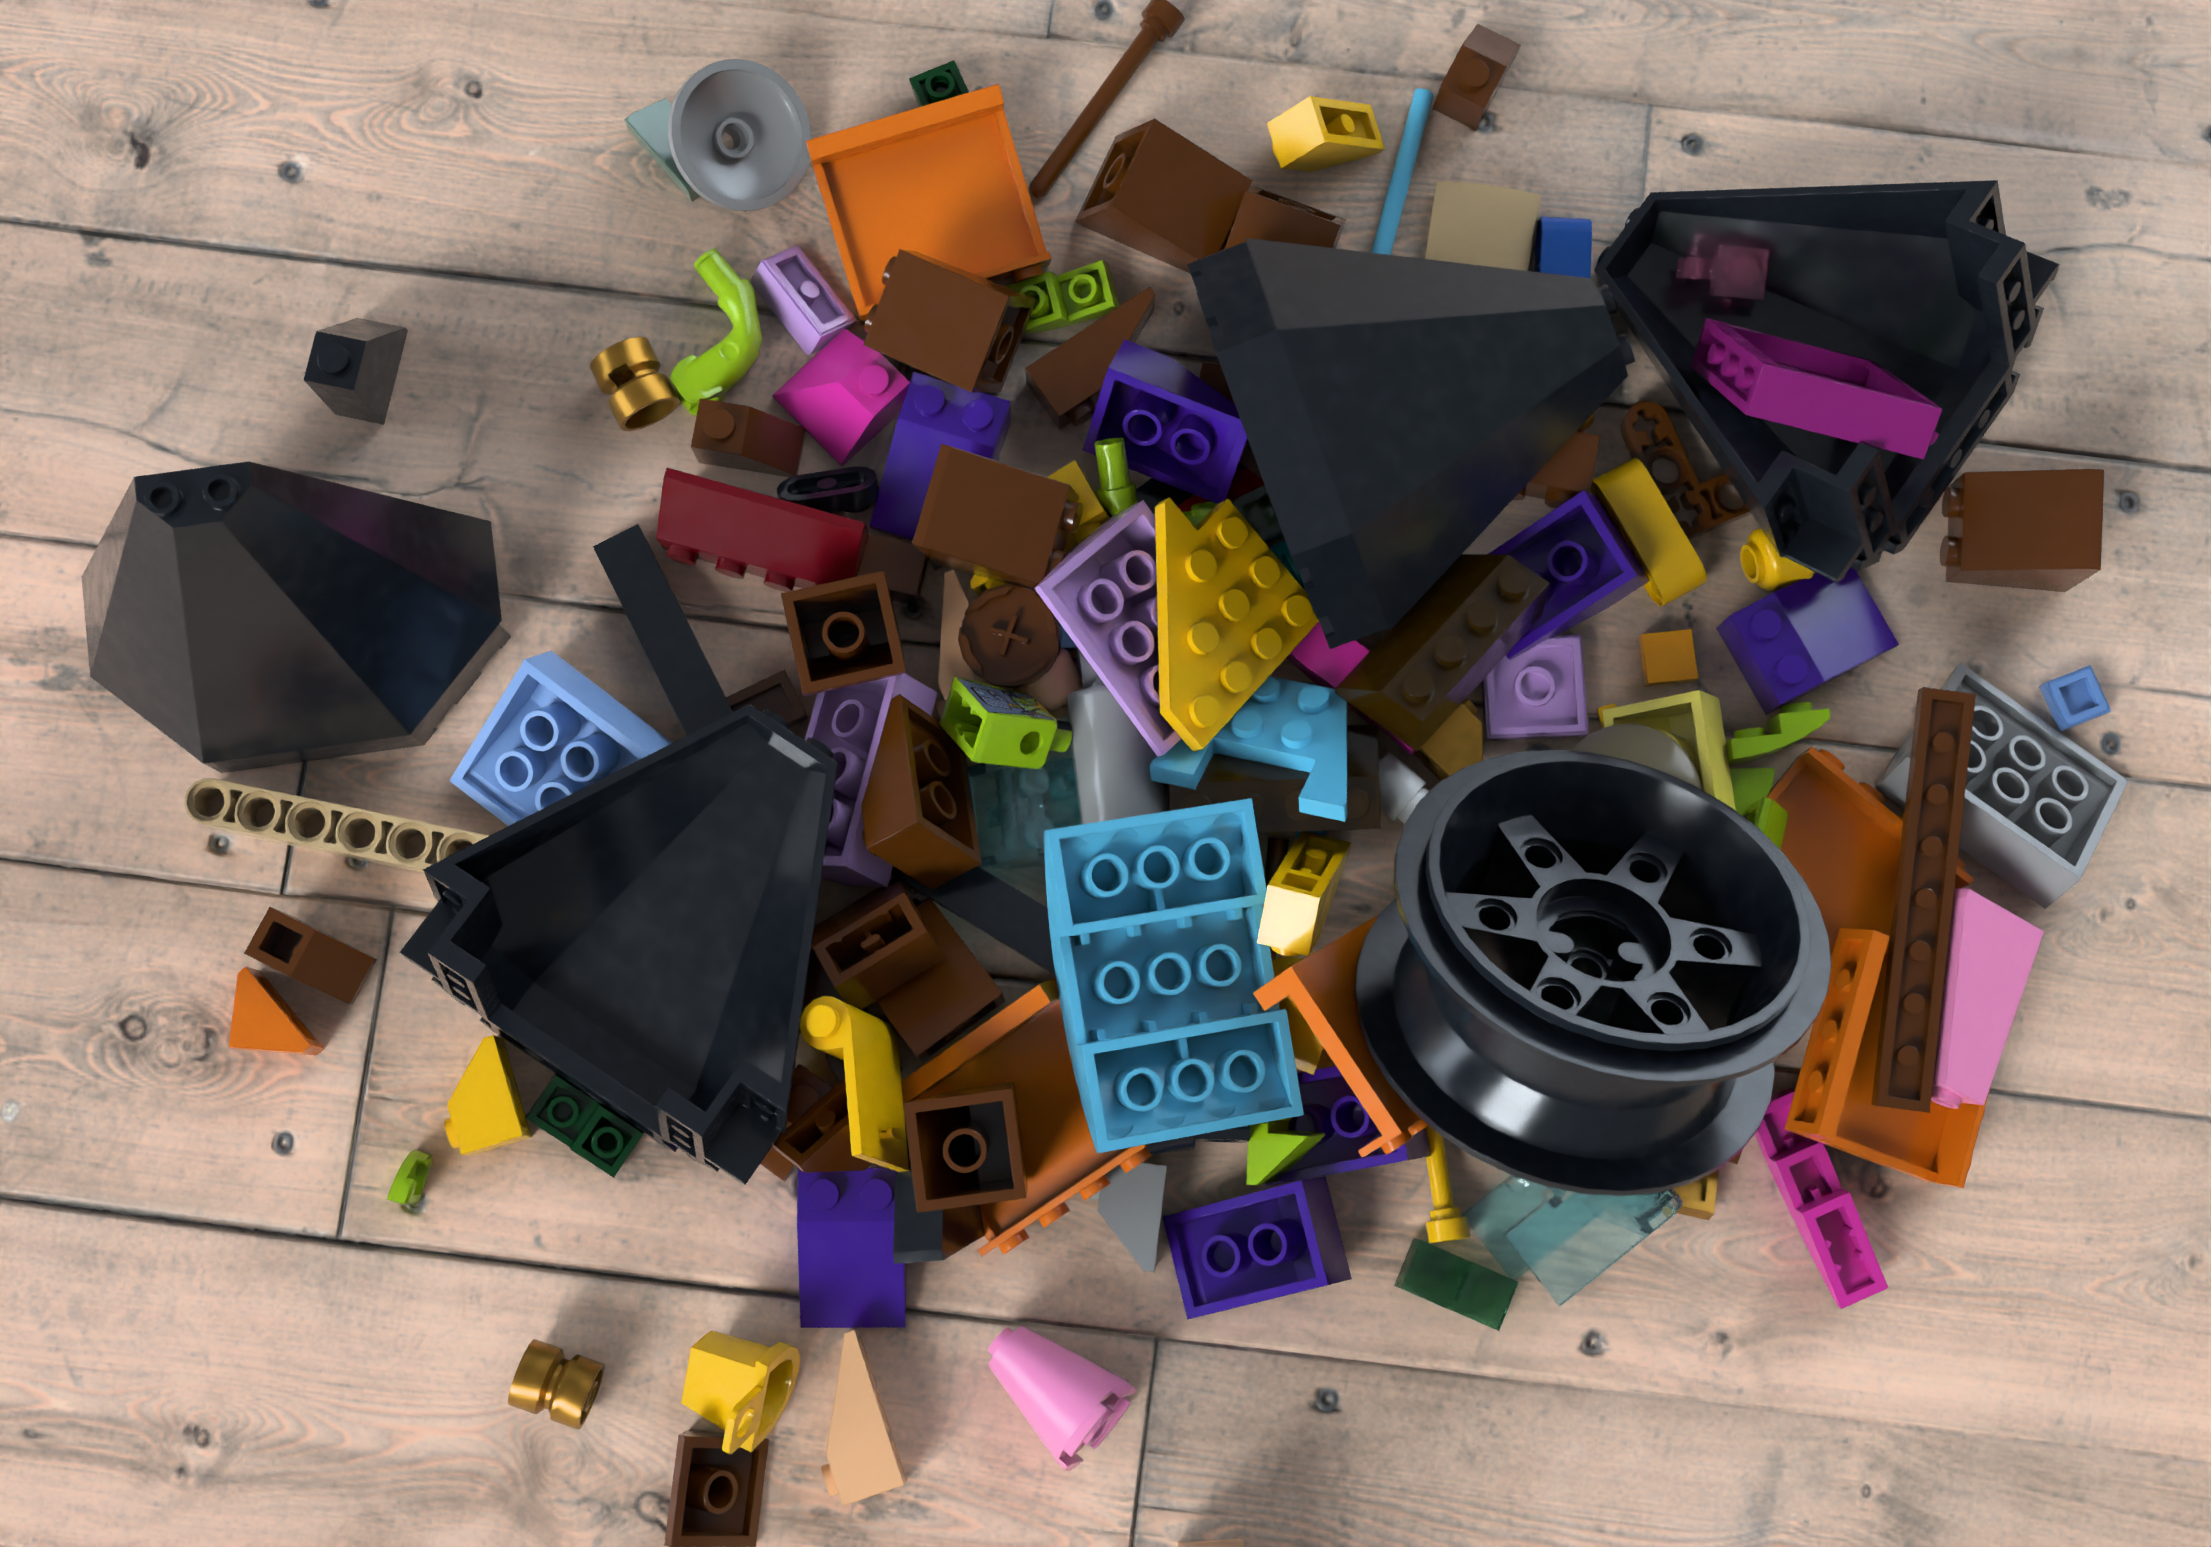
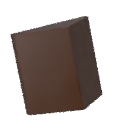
(715, 1493)

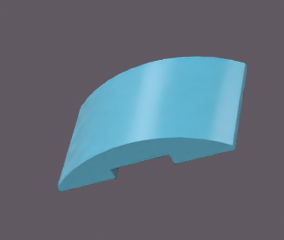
(1161, 974)

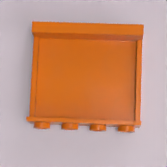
(931, 185)
(1843, 843)
(1324, 995)
(1031, 1049)
(1839, 1074)

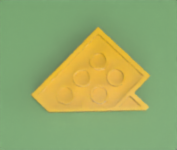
(1222, 617)

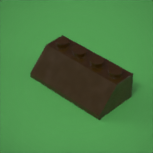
(1445, 645)
(1277, 788)

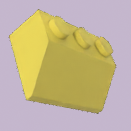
(1696, 725)

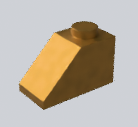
(1454, 743)

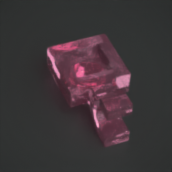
(1732, 273)

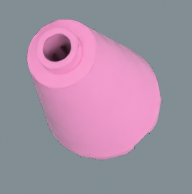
(1059, 1392)

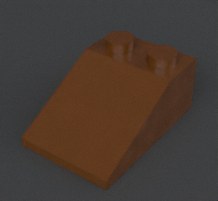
(920, 799)

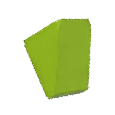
(1769, 818)

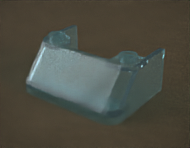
(1564, 1233)

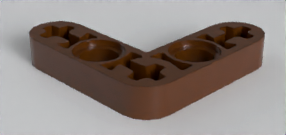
(1702, 496)

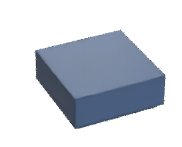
(2075, 698)

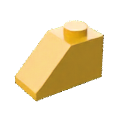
(1324, 134)
(486, 1103)

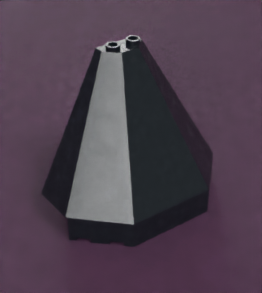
(1856, 269)
(1399, 404)
(288, 614)
(654, 934)

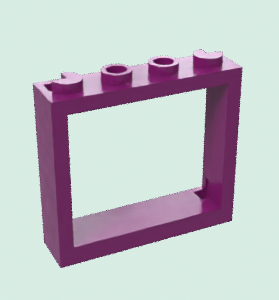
(1815, 389)

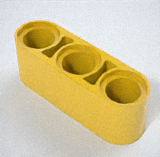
(1650, 531)

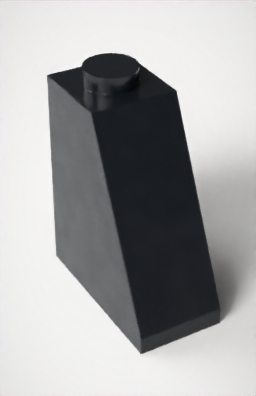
(356, 367)
(931, 1233)

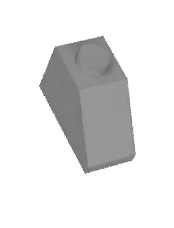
(1134, 1209)

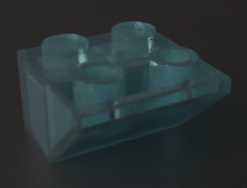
(1017, 807)

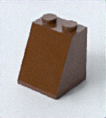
(1163, 196)
(1281, 219)
(948, 322)
(995, 519)
(2024, 528)
(844, 633)
(943, 998)
(966, 1147)

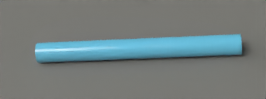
(1402, 171)

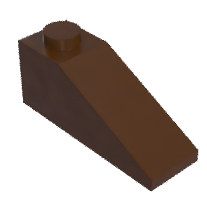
(1073, 373)

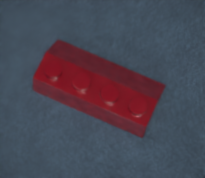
(756, 534)

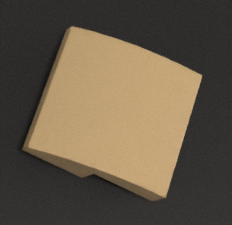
(1483, 225)

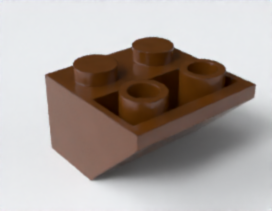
(875, 945)

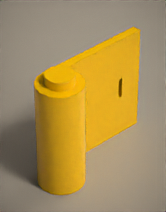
(871, 1077)

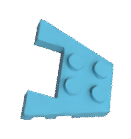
(1279, 726)

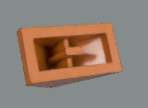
(265, 1019)

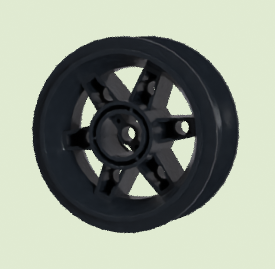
(1589, 971)

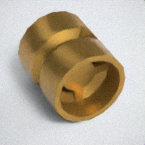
(631, 377)
(556, 1384)

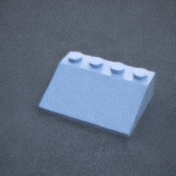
(550, 740)

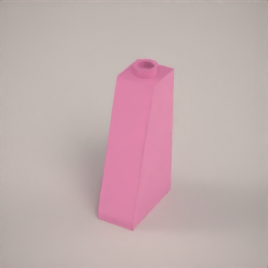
(1982, 988)

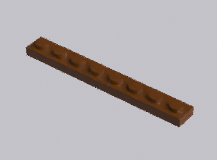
(1923, 899)

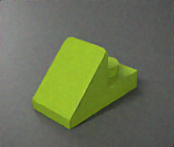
(1276, 1150)

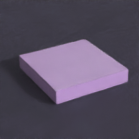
(1537, 693)

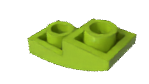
(1069, 297)
(1784, 730)

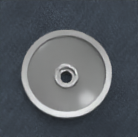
(766, 130)

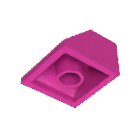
(844, 396)

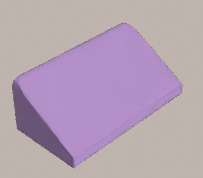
(801, 299)

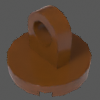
(1009, 636)

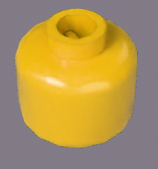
(1765, 567)

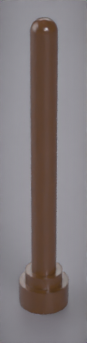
(1159, 21)

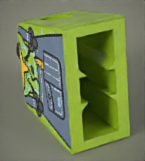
(1002, 725)

